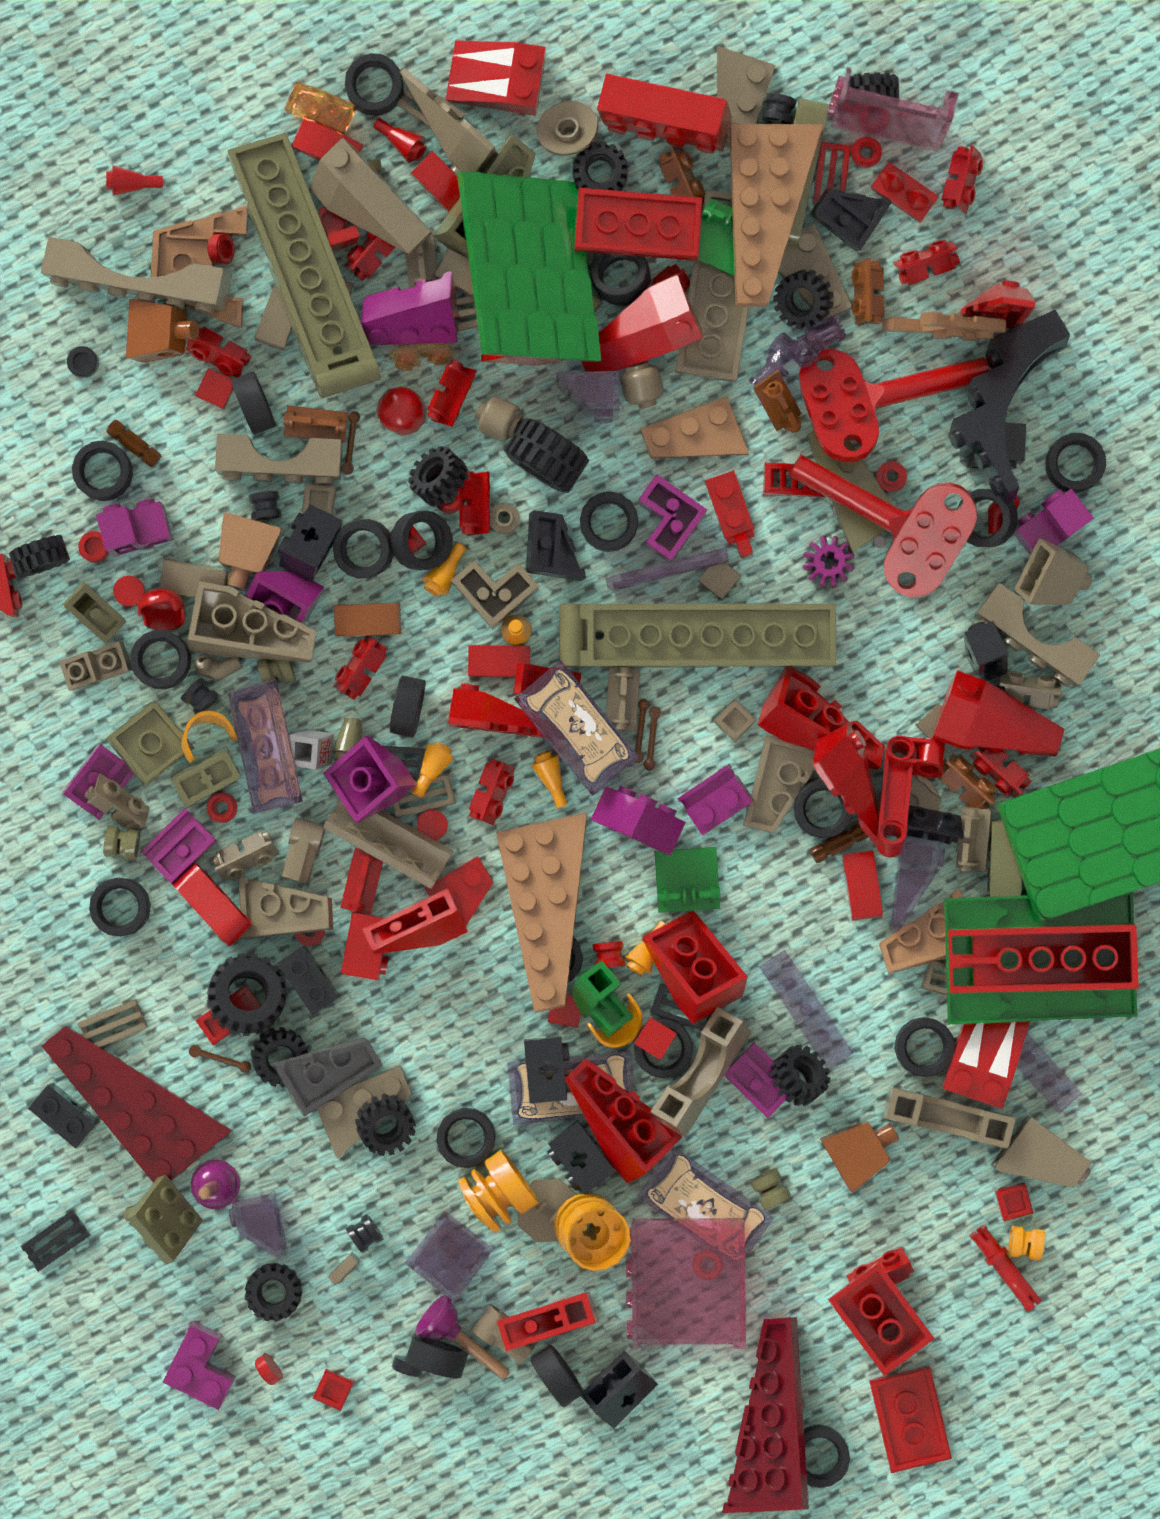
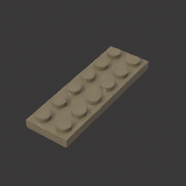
(721, 321)

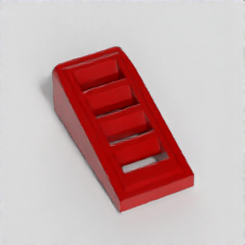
(768, 482)

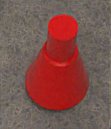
(407, 143)
(126, 181)

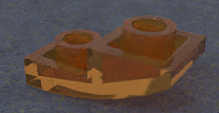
(320, 107)
(411, 355)

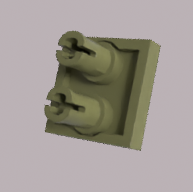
(164, 1219)

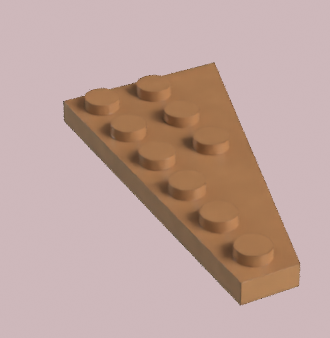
(766, 187)
(543, 887)

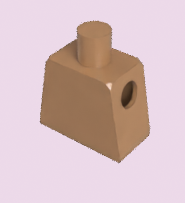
(246, 547)

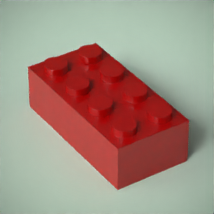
(664, 113)

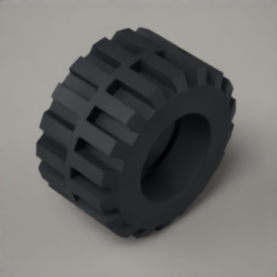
(546, 455)
(251, 968)

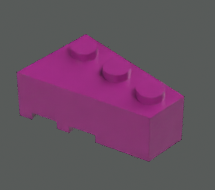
(413, 315)

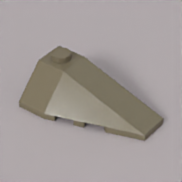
(460, 140)
(361, 196)
(244, 628)

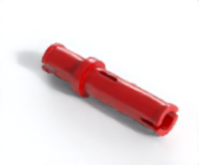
(998, 1258)

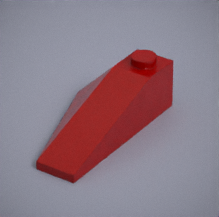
(1002, 302)
(648, 328)
(488, 713)
(803, 716)
(987, 717)
(846, 771)

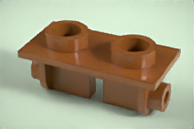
(678, 168)
(866, 278)
(779, 403)
(315, 423)
(977, 789)

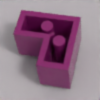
(678, 515)
(1058, 520)
(133, 529)
(639, 818)
(193, 1373)

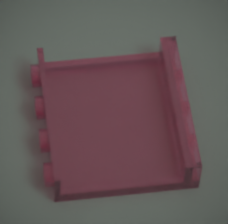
(890, 117)
(687, 1281)

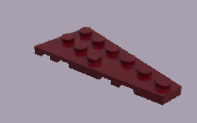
(144, 1116)
(771, 1438)

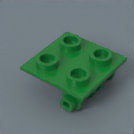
(717, 236)
(687, 880)

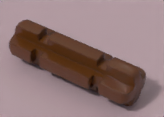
(133, 443)
(837, 843)

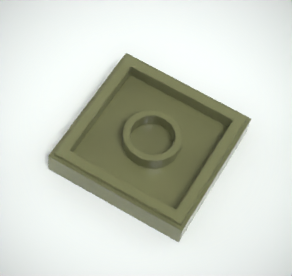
(149, 743)

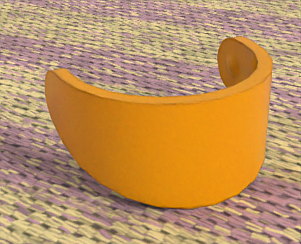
(201, 717)
(626, 1033)

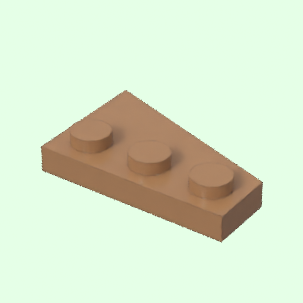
(697, 432)
(917, 941)

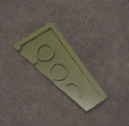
(856, 528)

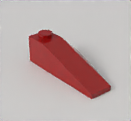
(620, 1122)

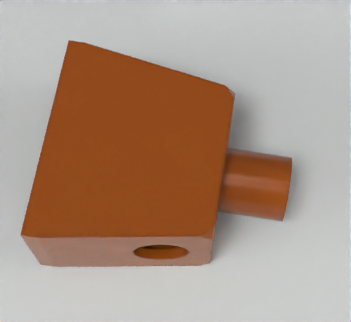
(157, 331)
(859, 1151)

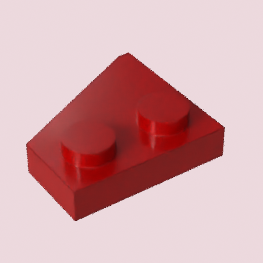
(466, 885)

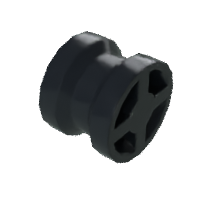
(779, 109)
(265, 505)
(199, 696)
(364, 1233)

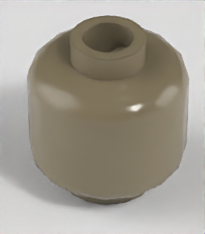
(642, 384)
(498, 418)

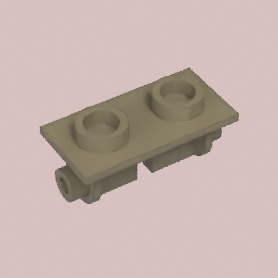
(422, 262)
(1040, 689)
(623, 698)
(128, 811)
(973, 848)
(258, 851)

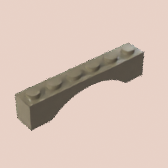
(194, 285)

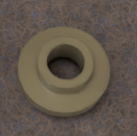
(507, 527)

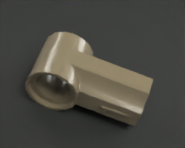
(304, 843)
(488, 1331)

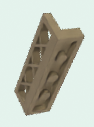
(392, 843)

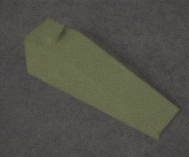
(511, 159)

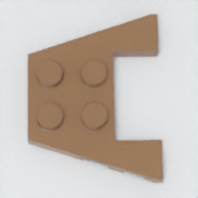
(187, 243)
(947, 326)

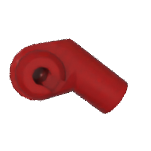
(995, 516)

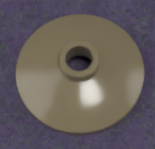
(565, 118)

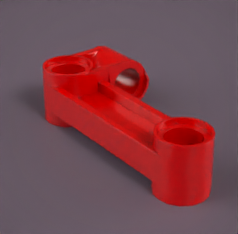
(921, 759)

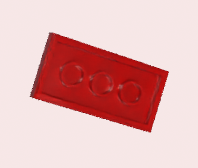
(638, 224)

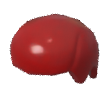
(401, 410)
(162, 609)

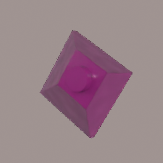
(286, 593)
(369, 779)

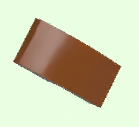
(367, 619)

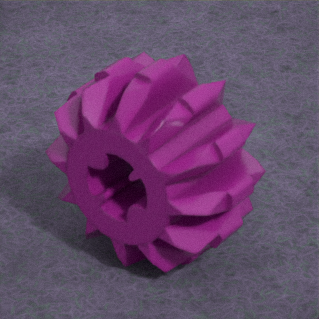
(837, 556)

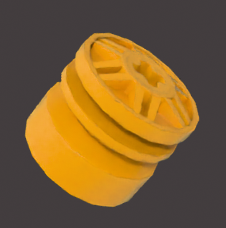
(497, 1192)
(607, 1235)

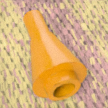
(439, 579)
(516, 629)
(435, 760)
(548, 770)
(639, 958)

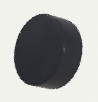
(82, 362)
(401, 1366)

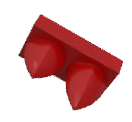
(904, 192)

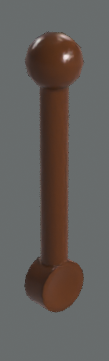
(347, 468)
(643, 705)
(654, 713)
(196, 1051)

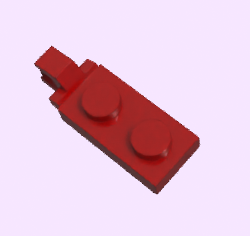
(731, 511)

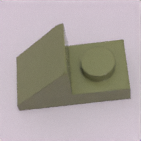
(94, 612)

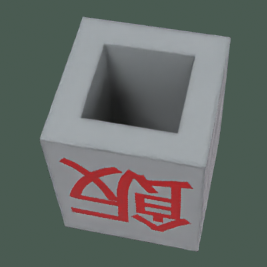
(312, 748)

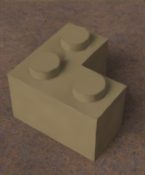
(494, 600)

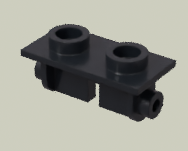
(941, 825)

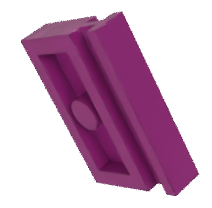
(98, 762)
(716, 799)
(179, 846)
(752, 1078)

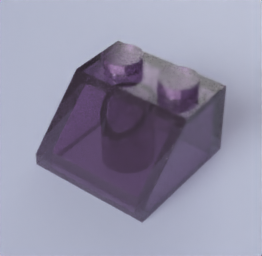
(592, 393)
(260, 1221)
(449, 1256)

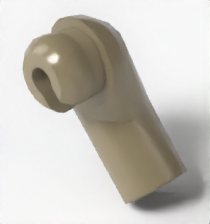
(216, 669)

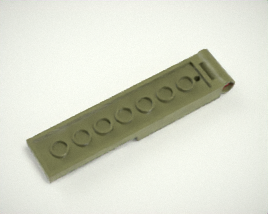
(303, 266)
(697, 635)

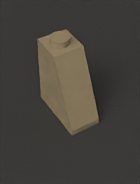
(1042, 1156)

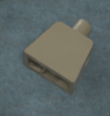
(1052, 575)

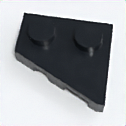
(849, 215)
(550, 548)

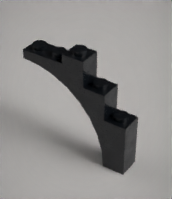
(1012, 359)

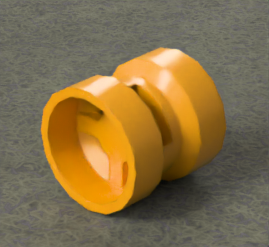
(1026, 1243)

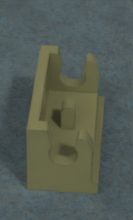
(206, 776)

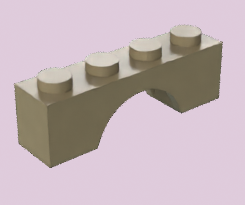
(317, 461)
(1067, 660)
(719, 1046)
(949, 1117)

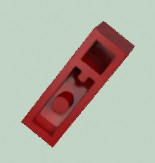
(418, 926)
(548, 1321)

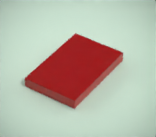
(910, 1419)

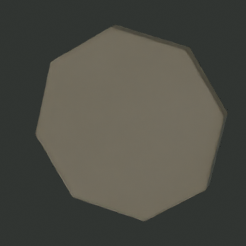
(540, 1219)

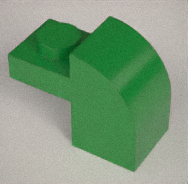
(596, 997)

